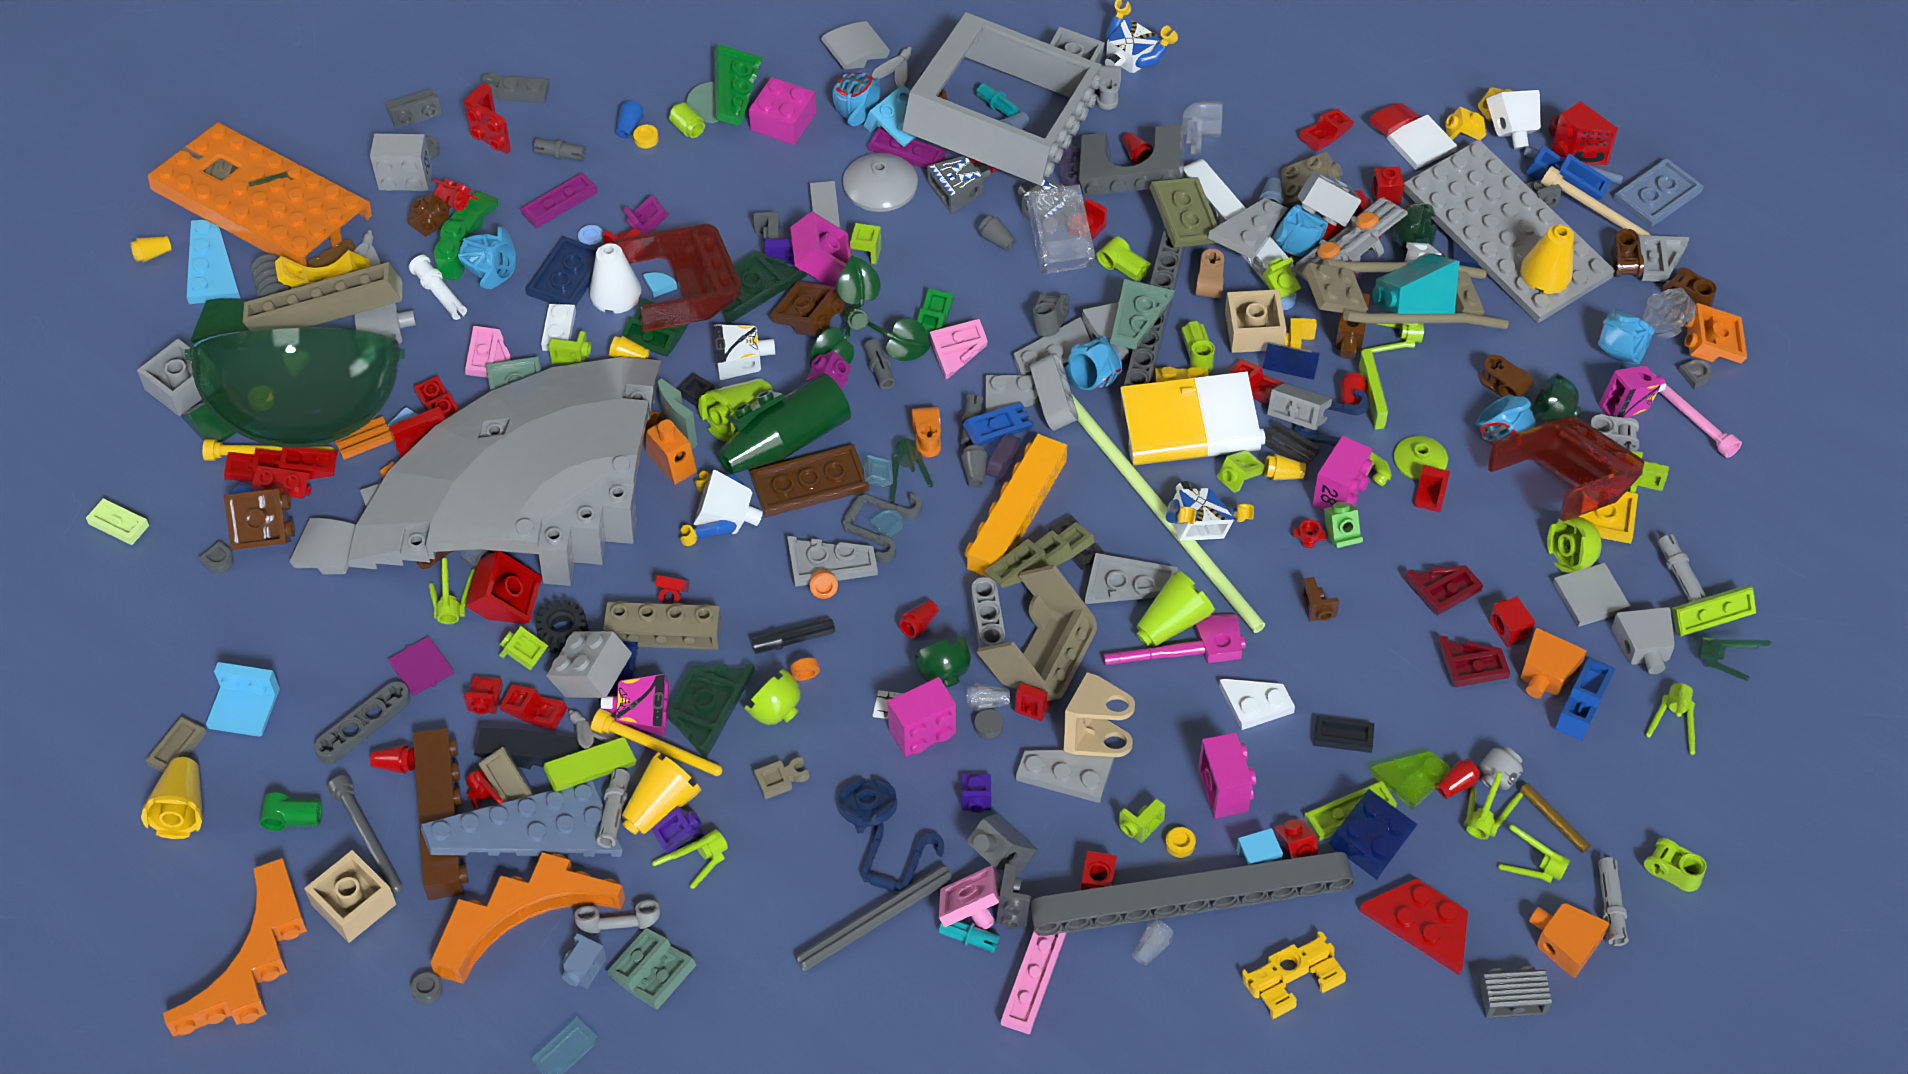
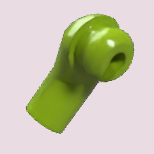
(1383, 470)

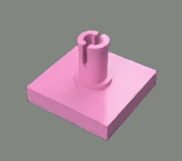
(970, 898)

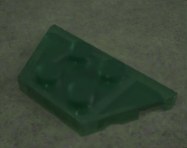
(760, 280)
(707, 702)

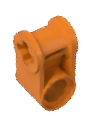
(927, 430)

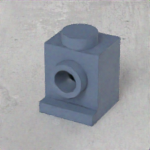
(583, 962)

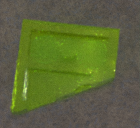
(1412, 776)

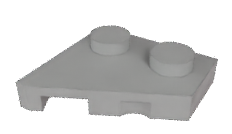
(1661, 256)
(1009, 390)

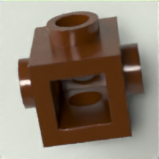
(428, 214)

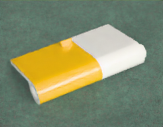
(1191, 418)

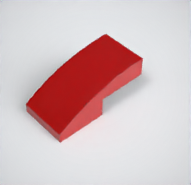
(1393, 118)
(1327, 130)
(1260, 384)
(532, 708)

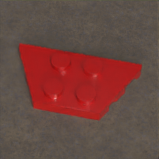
(1423, 920)

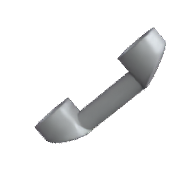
(588, 918)

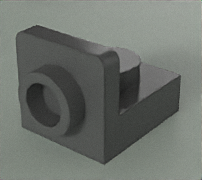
(1549, 195)
(768, 224)

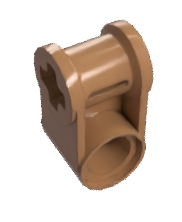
(1210, 274)

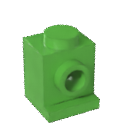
(1338, 533)

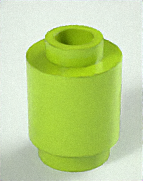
(687, 120)

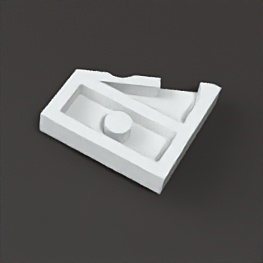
(1256, 701)

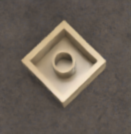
(1254, 320)
(350, 896)

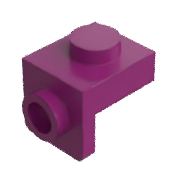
(647, 215)

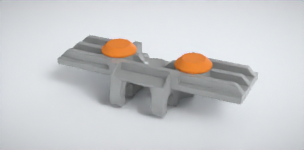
(1357, 238)

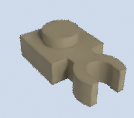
(777, 779)

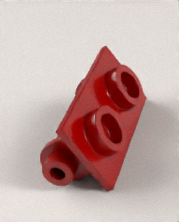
(453, 193)
(293, 481)

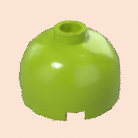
(1574, 544)
(776, 700)

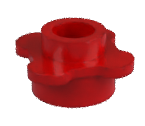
(1309, 527)

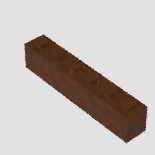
(438, 800)

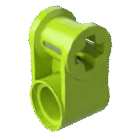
(1675, 864)

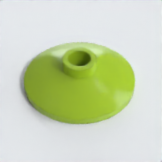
(1411, 461)

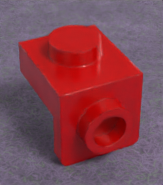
(1297, 839)

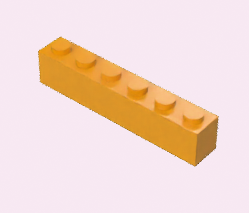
(1018, 503)

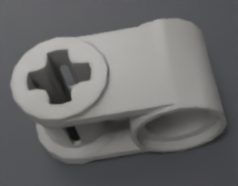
(1108, 89)
(1618, 430)

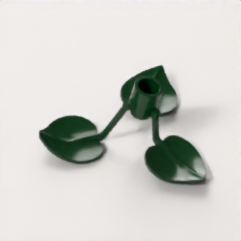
(860, 283)

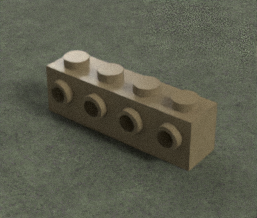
(665, 624)

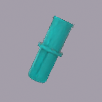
(996, 99)
(971, 935)

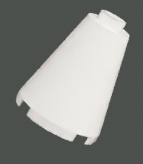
(613, 281)

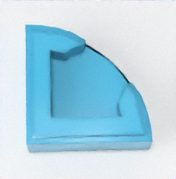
(659, 283)

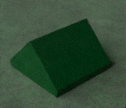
(206, 424)

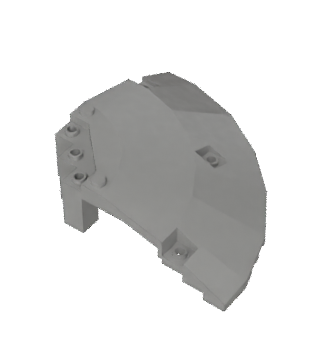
(545, 485)

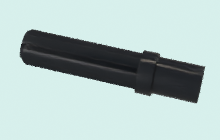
(778, 639)

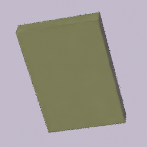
(1184, 211)

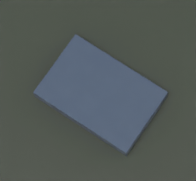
(1658, 192)

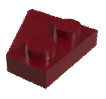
(1444, 587)
(1472, 662)

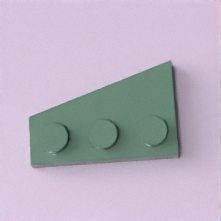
(1138, 311)

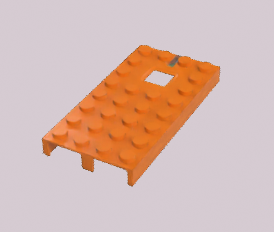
(274, 216)

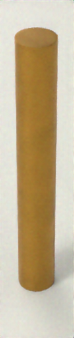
(1555, 818)

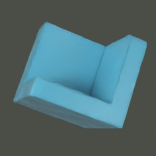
(1259, 847)

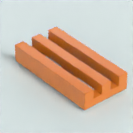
(362, 437)

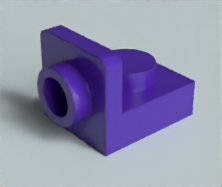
(780, 249)
(976, 792)
(677, 829)

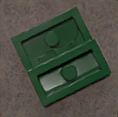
(219, 318)
(658, 341)

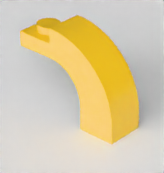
(297, 275)

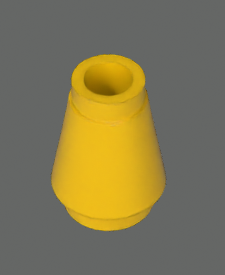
(149, 248)
(627, 348)
(1283, 468)

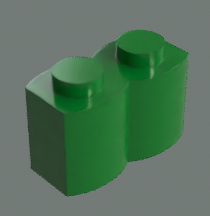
(448, 248)

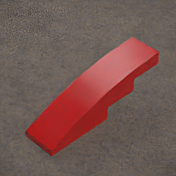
(317, 462)

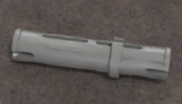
(1678, 563)
(615, 799)
(1613, 906)

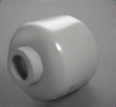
(1503, 761)

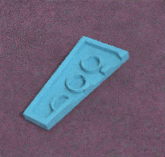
(209, 265)

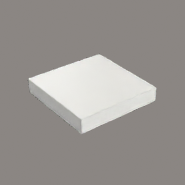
(1422, 142)

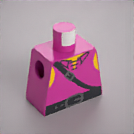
(1631, 392)
(641, 703)

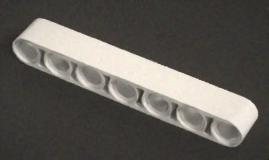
(1225, 206)

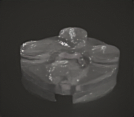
(1661, 304)

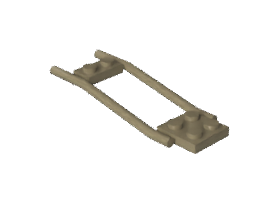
(1338, 291)

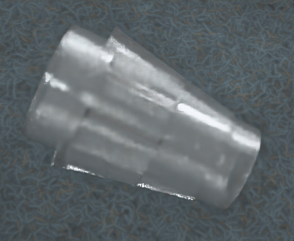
(986, 696)
(1152, 942)

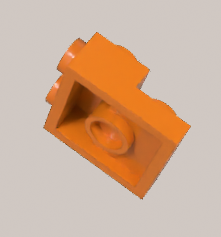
(1715, 335)

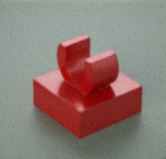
(671, 585)

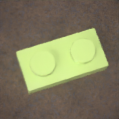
(117, 521)

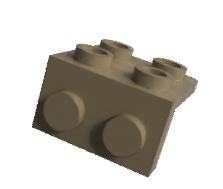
(1297, 174)

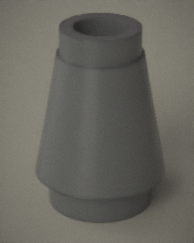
(996, 232)
(975, 464)

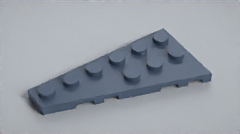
(526, 826)

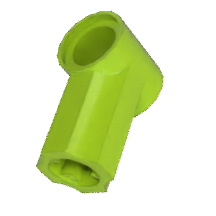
(1119, 256)
(1198, 346)

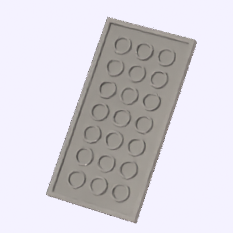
(1500, 223)

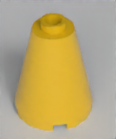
(1550, 261)
(657, 795)
(176, 801)

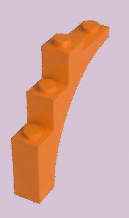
(514, 900)
(259, 959)

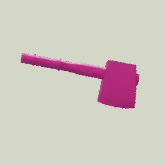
(1217, 637)

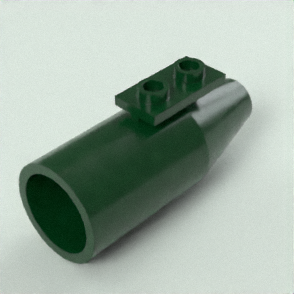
(783, 424)

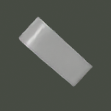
(1054, 392)
(987, 607)

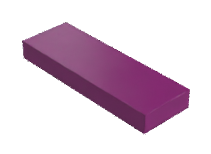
(916, 152)
(559, 200)

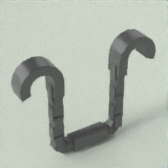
(881, 540)

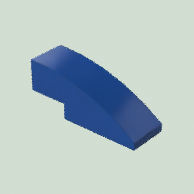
(1571, 169)
(1585, 699)

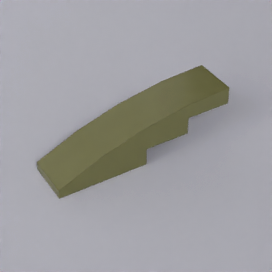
(1047, 551)

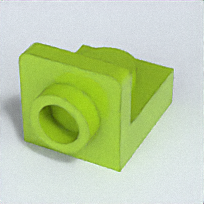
(1281, 277)
(570, 352)
(1238, 469)
(523, 647)
(1144, 823)

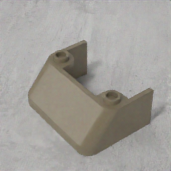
(1058, 642)

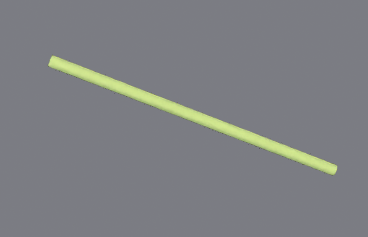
(1160, 510)

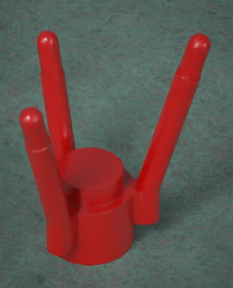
(480, 788)

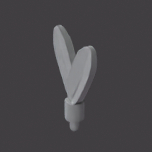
(896, 64)
(367, 250)
(584, 733)

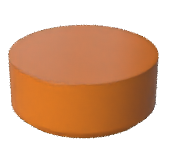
(823, 584)
(805, 669)

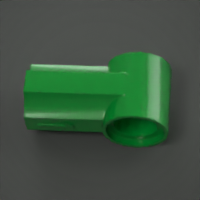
(282, 811)

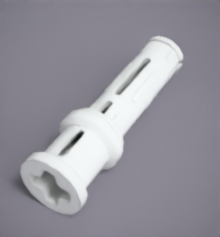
(432, 280)

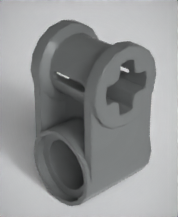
(1050, 313)

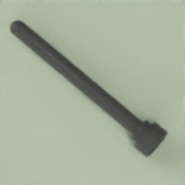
(342, 790)

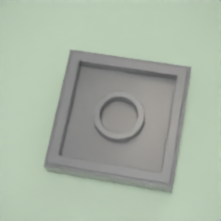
(1591, 594)

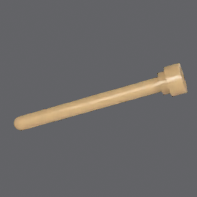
(1554, 177)

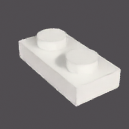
(558, 324)

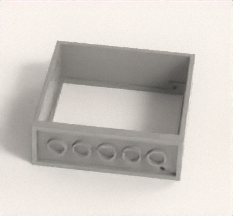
(986, 137)

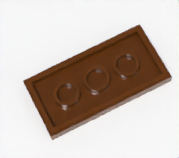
(809, 480)

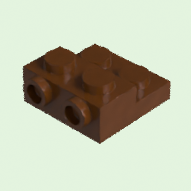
(808, 308)
(258, 518)

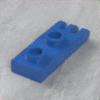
(997, 423)

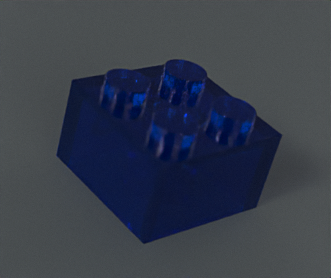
(1373, 834)

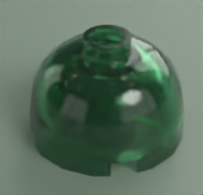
(1415, 226)
(1556, 401)

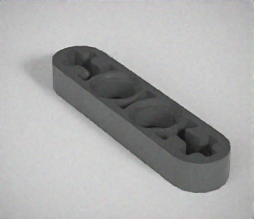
(366, 725)

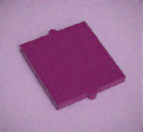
(420, 666)

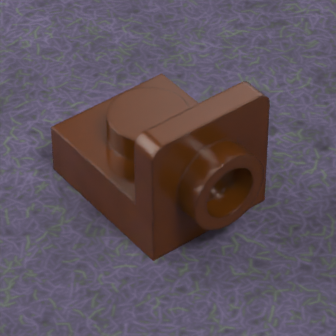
(1315, 604)

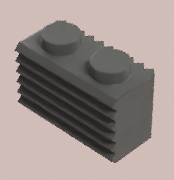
(1515, 992)

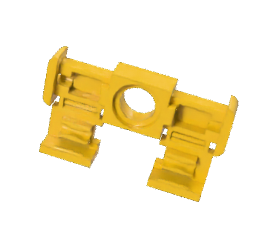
(1272, 978)

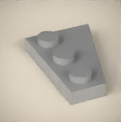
(1250, 228)
(1125, 579)

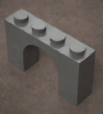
(1103, 177)

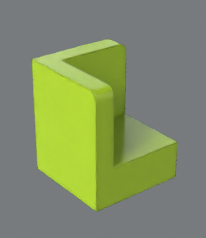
(867, 239)

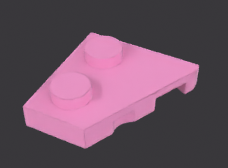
(957, 345)
(485, 348)

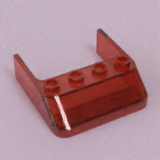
(699, 267)
(1578, 454)

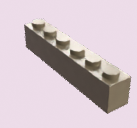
(325, 299)

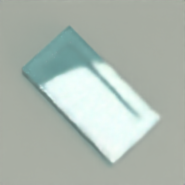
(565, 1048)

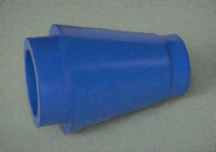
(628, 119)

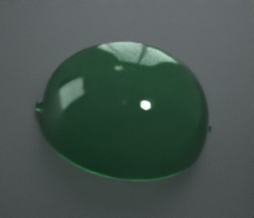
(296, 382)

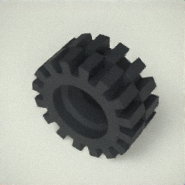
(557, 614)

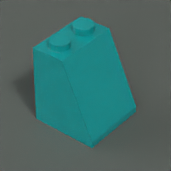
(1420, 287)

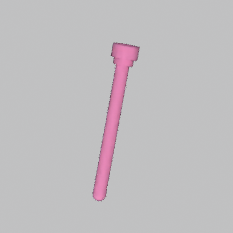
(1726, 443)

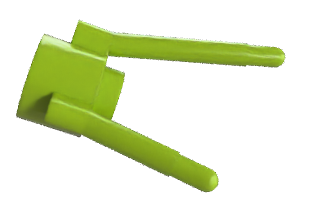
(1409, 332)
(448, 608)
(1679, 702)
(1481, 823)
(708, 846)
(1553, 863)

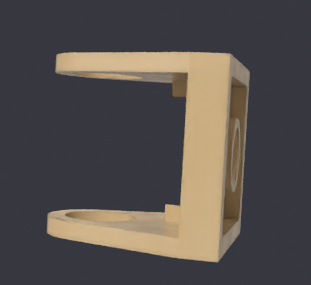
(1088, 719)

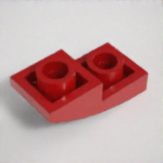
(433, 394)

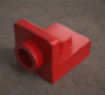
(1096, 217)
(484, 695)
(1032, 702)

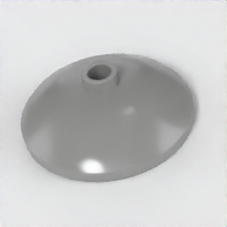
(880, 182)

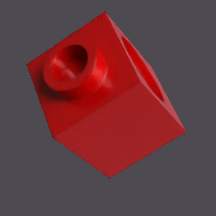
(1388, 184)
(1511, 621)
(1098, 865)

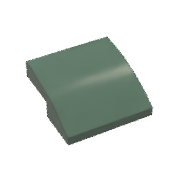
(675, 411)
(651, 968)

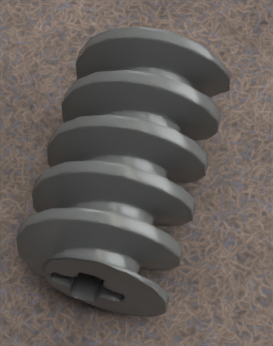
(265, 276)

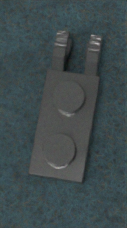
(517, 88)

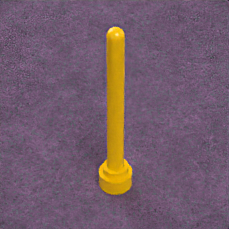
(214, 449)
(606, 723)

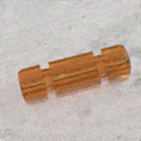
(331, 255)

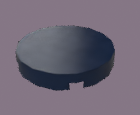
(867, 802)

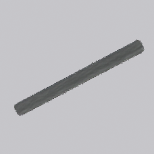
(873, 918)

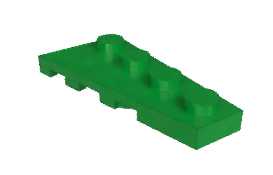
(733, 82)

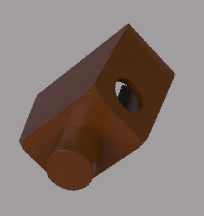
(1351, 335)

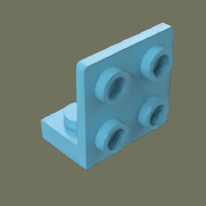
(891, 115)
(243, 699)

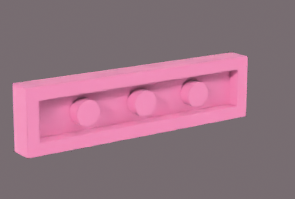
(1032, 982)

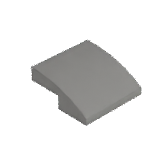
(855, 45)
(324, 546)

